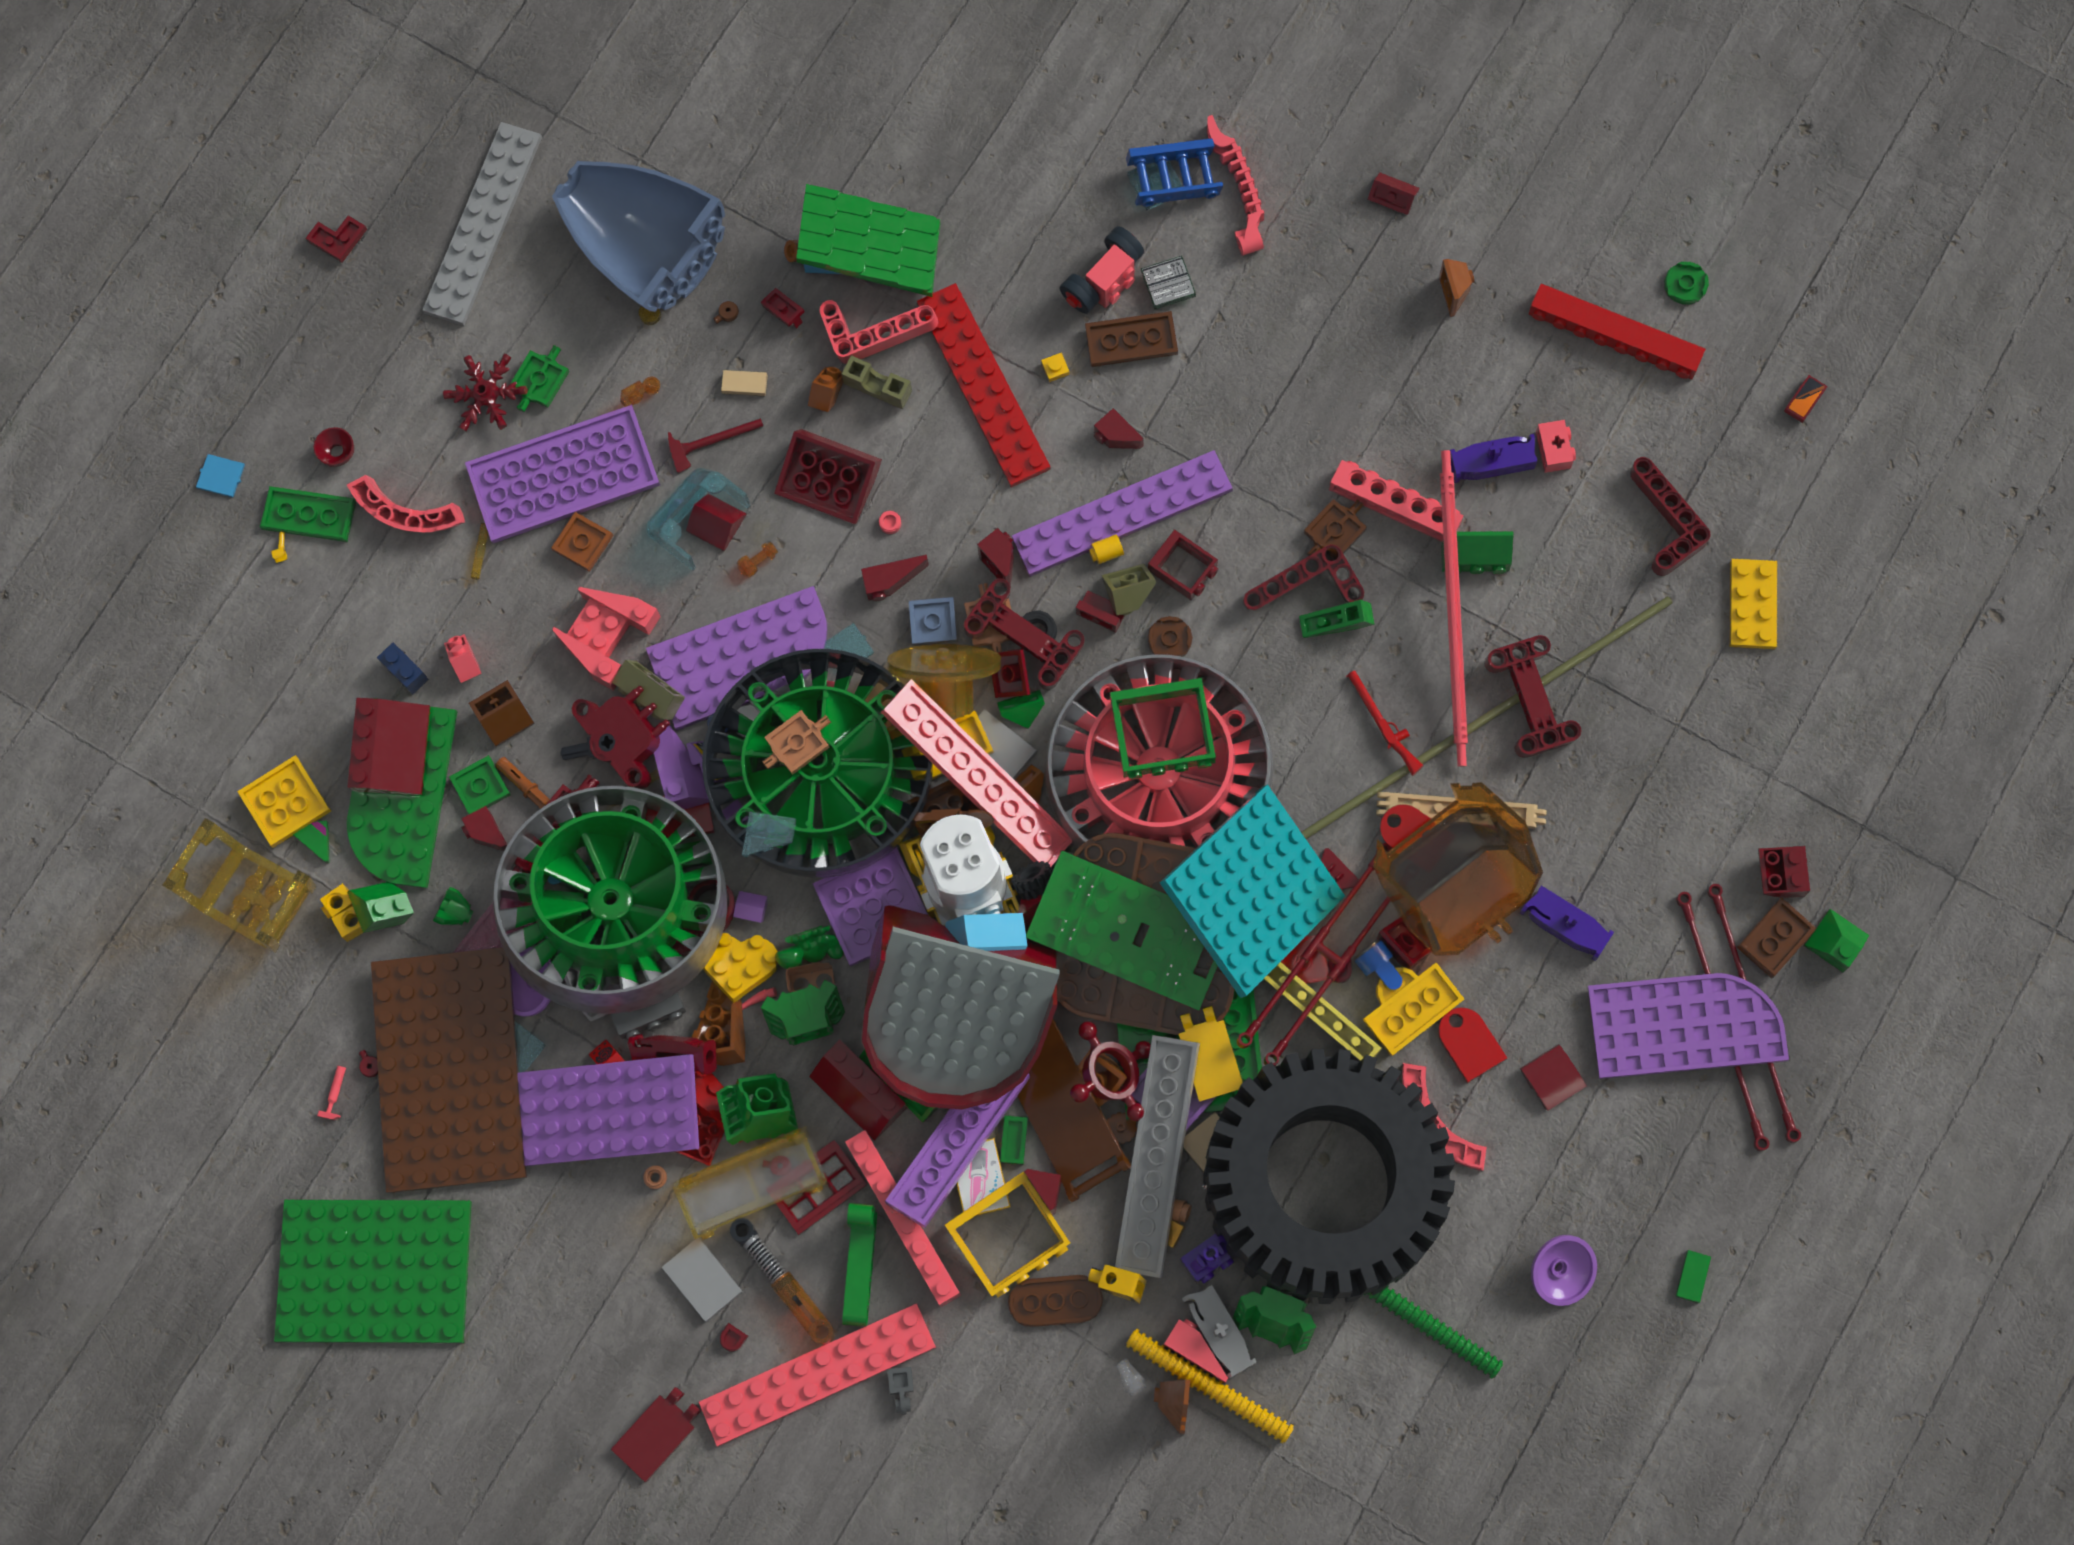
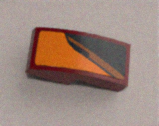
(1805, 398)

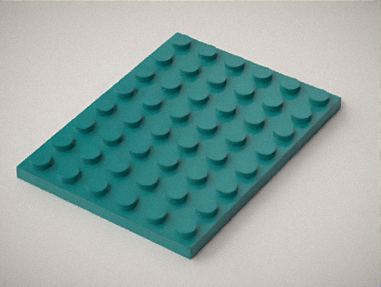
(1253, 890)

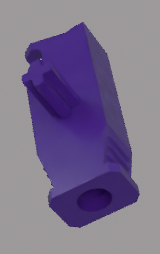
(1494, 458)
(1567, 922)

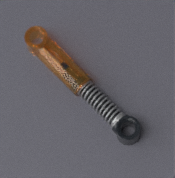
(783, 1283)

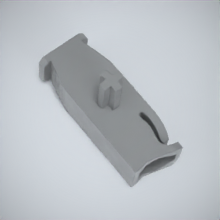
(1219, 1331)

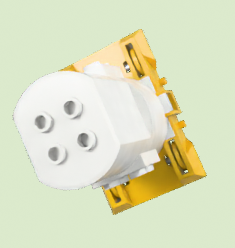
(960, 870)

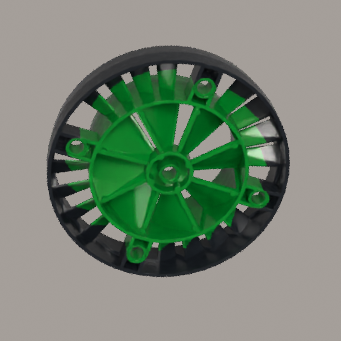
(866, 742)

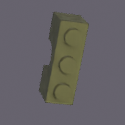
(864, 378)

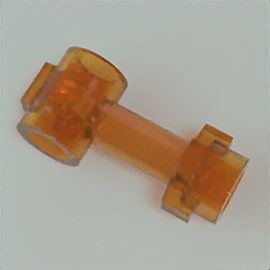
(748, 566)

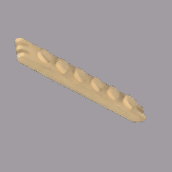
(1434, 804)

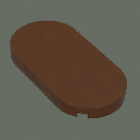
(1055, 1301)

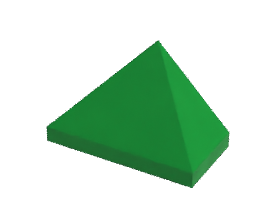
(1022, 709)

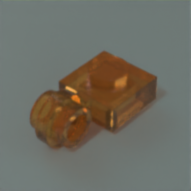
(634, 393)

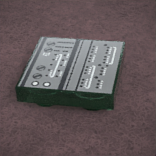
(1168, 282)

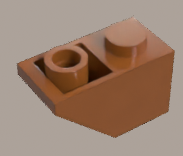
(825, 389)

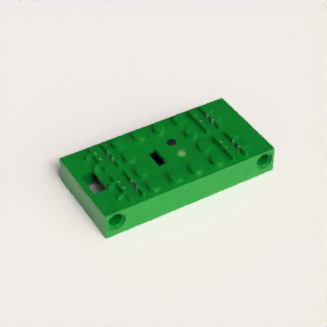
(1096, 919)

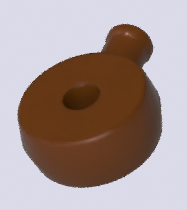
(727, 316)

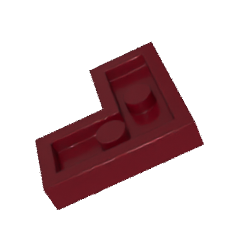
(337, 243)

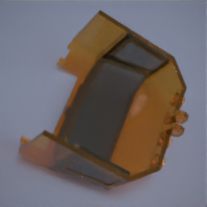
(1461, 871)

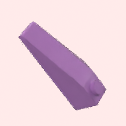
(678, 777)

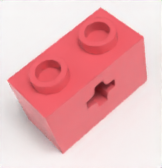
(1553, 458)

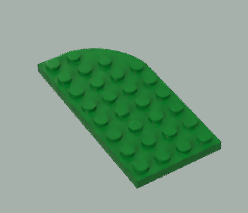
(399, 831)

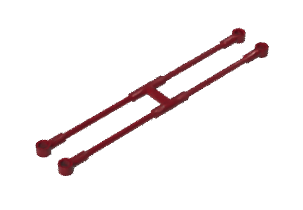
(1316, 945)
(1755, 1124)

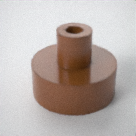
(790, 250)

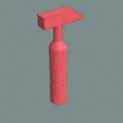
(333, 1094)

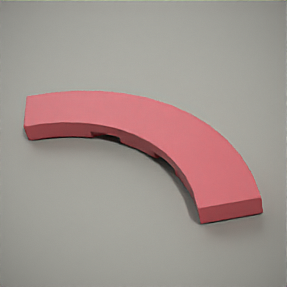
(1464, 1152)

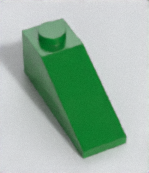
(1337, 619)

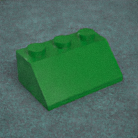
(1483, 552)

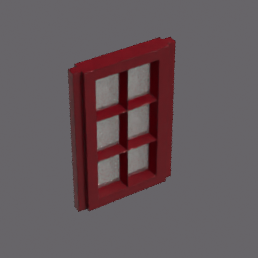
(842, 1183)

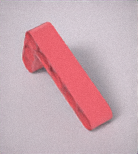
(875, 332)

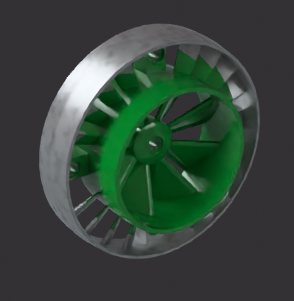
(648, 899)

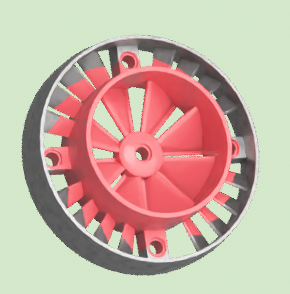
(1199, 799)

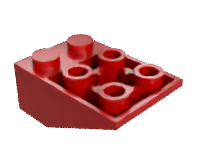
(709, 1139)

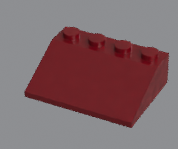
(827, 475)
(388, 746)

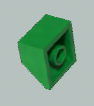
(380, 906)

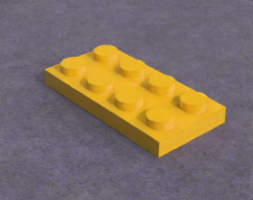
(1753, 603)

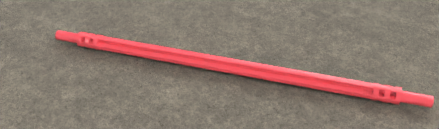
(1453, 608)

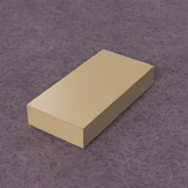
(744, 383)

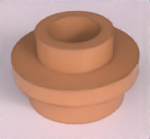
(648, 1177)

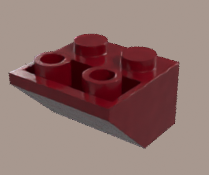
(1784, 871)

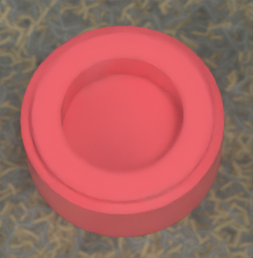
(890, 522)

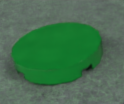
(1686, 283)

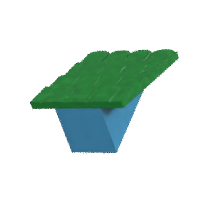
(868, 240)

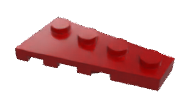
(706, 1096)

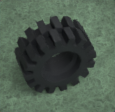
(1032, 880)

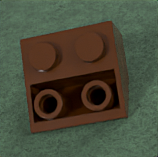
(501, 713)

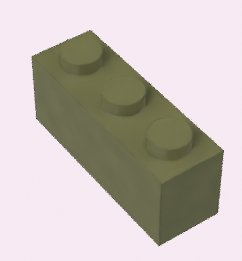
(655, 689)

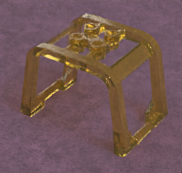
(272, 930)

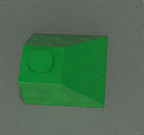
(1837, 941)

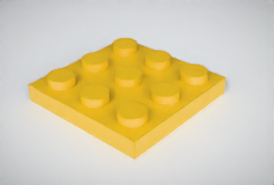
(284, 801)

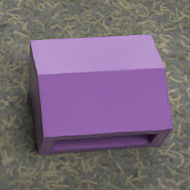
(750, 906)

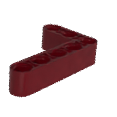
(1672, 515)
(1304, 575)

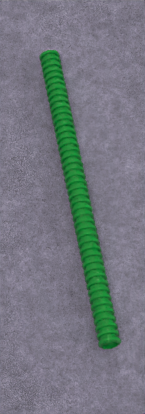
(1438, 1331)

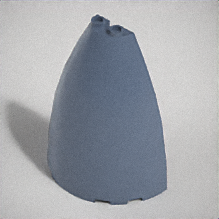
(642, 228)

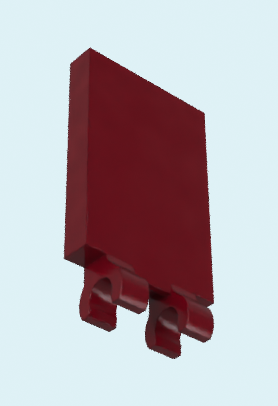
(656, 1435)

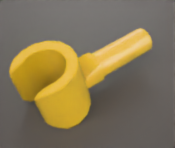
(280, 553)

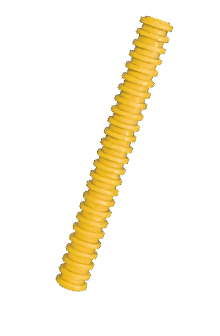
(1210, 1386)

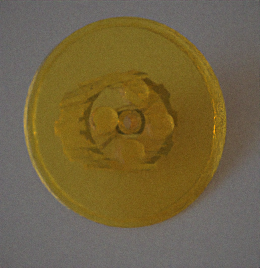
(946, 672)

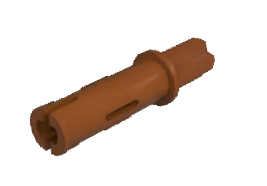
(523, 783)

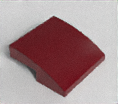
(1553, 1077)

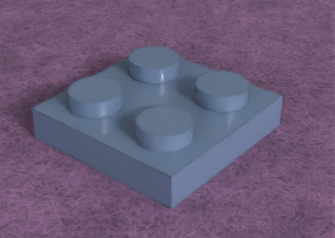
(932, 621)

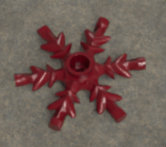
(485, 392)

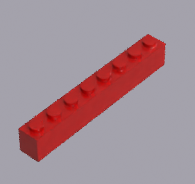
(1616, 332)

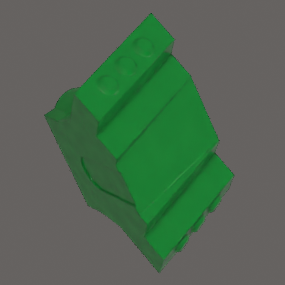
(804, 1013)
(756, 1108)
(1275, 1318)

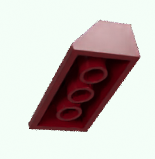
(857, 1090)

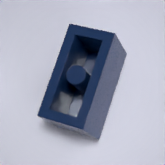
(402, 668)

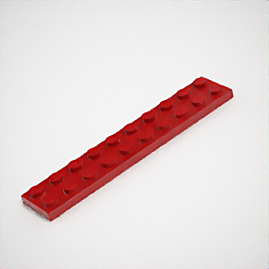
(985, 387)

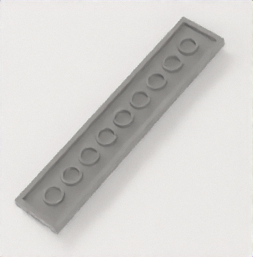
(482, 224)
(1157, 1156)

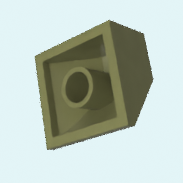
(1128, 588)

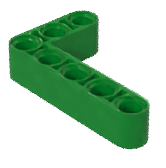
(863, 1223)

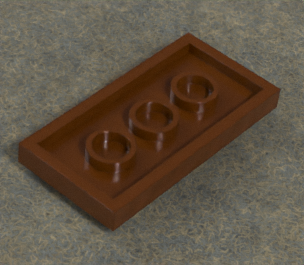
(1131, 339)

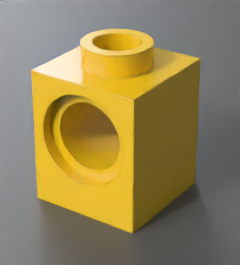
(329, 900)
(342, 924)

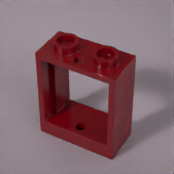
(1173, 541)

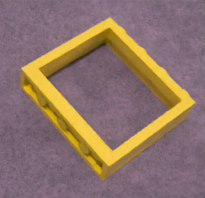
(1038, 1262)

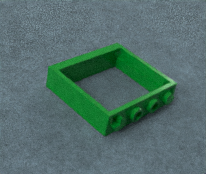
(1160, 692)

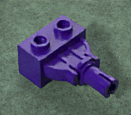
(1207, 1258)

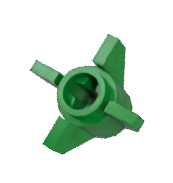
(453, 909)

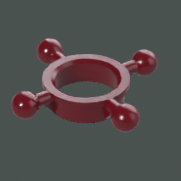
(1128, 1061)

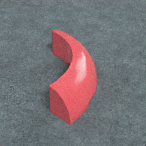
(382, 508)

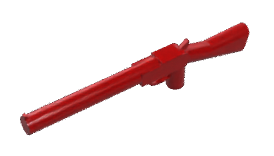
(1393, 740)

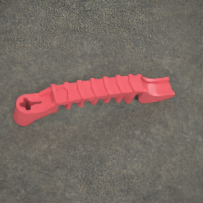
(1248, 239)

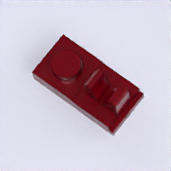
(783, 308)

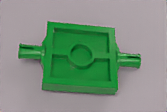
(541, 376)

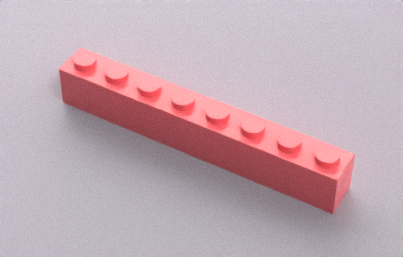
(909, 1231)

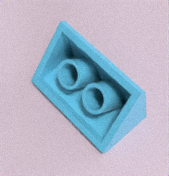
(990, 931)

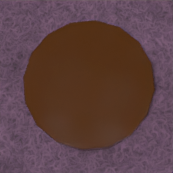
(1170, 637)

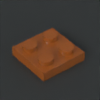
(582, 541)

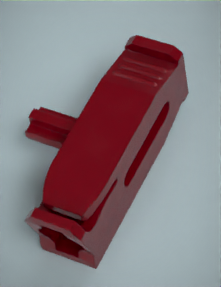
(667, 1046)

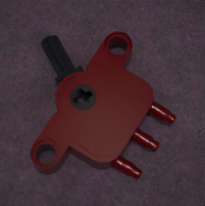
(626, 727)

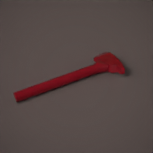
(680, 450)

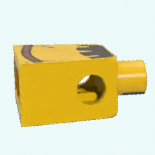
(1127, 1283)

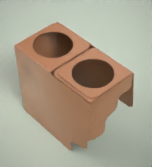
(805, 972)

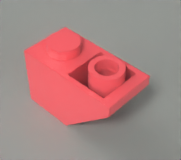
(462, 658)

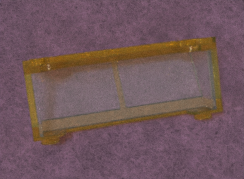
(749, 1182)

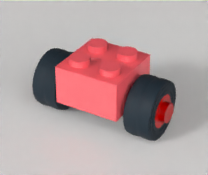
(1108, 276)

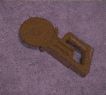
(924, 819)

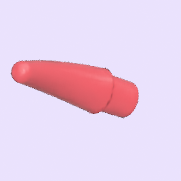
(759, 997)

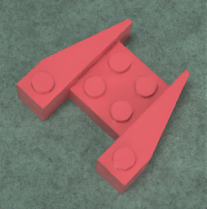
(602, 627)

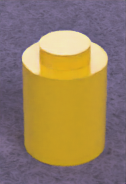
(1106, 549)

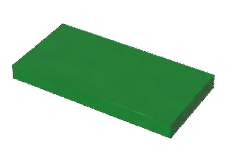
(308, 514)

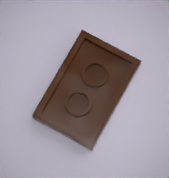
(1776, 937)

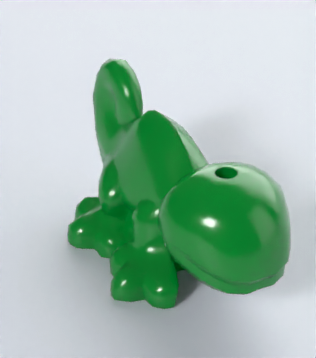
(809, 945)

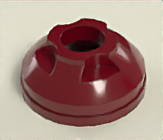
(328, 440)

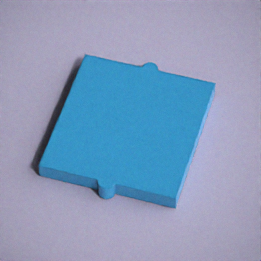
(220, 475)

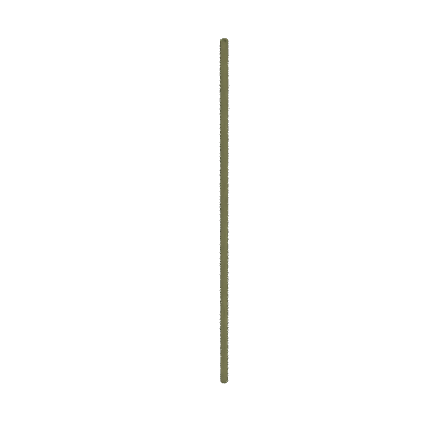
(1485, 718)

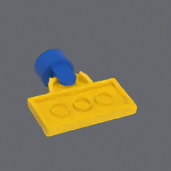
(1406, 1000)

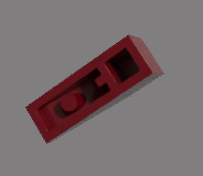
(889, 577)

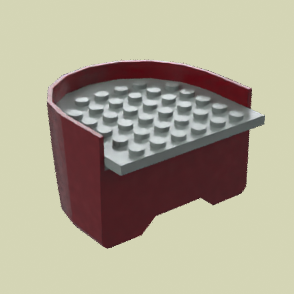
(953, 1018)

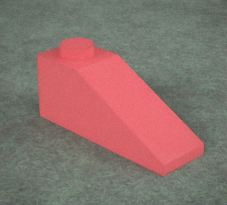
(1191, 1345)

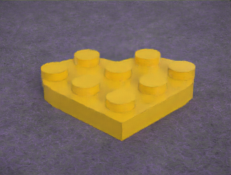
(741, 965)

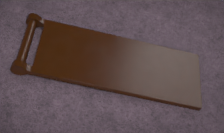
(1070, 1131)

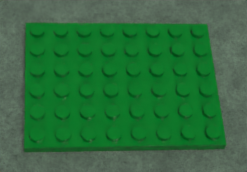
(373, 1271)

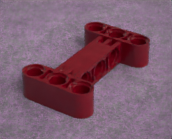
(1023, 633)
(1532, 696)

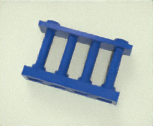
(1175, 151)

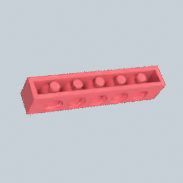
(1383, 504)

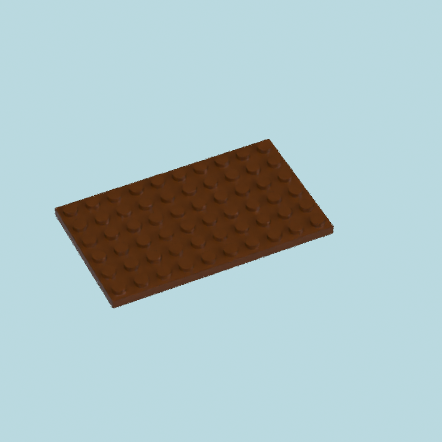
(447, 1070)

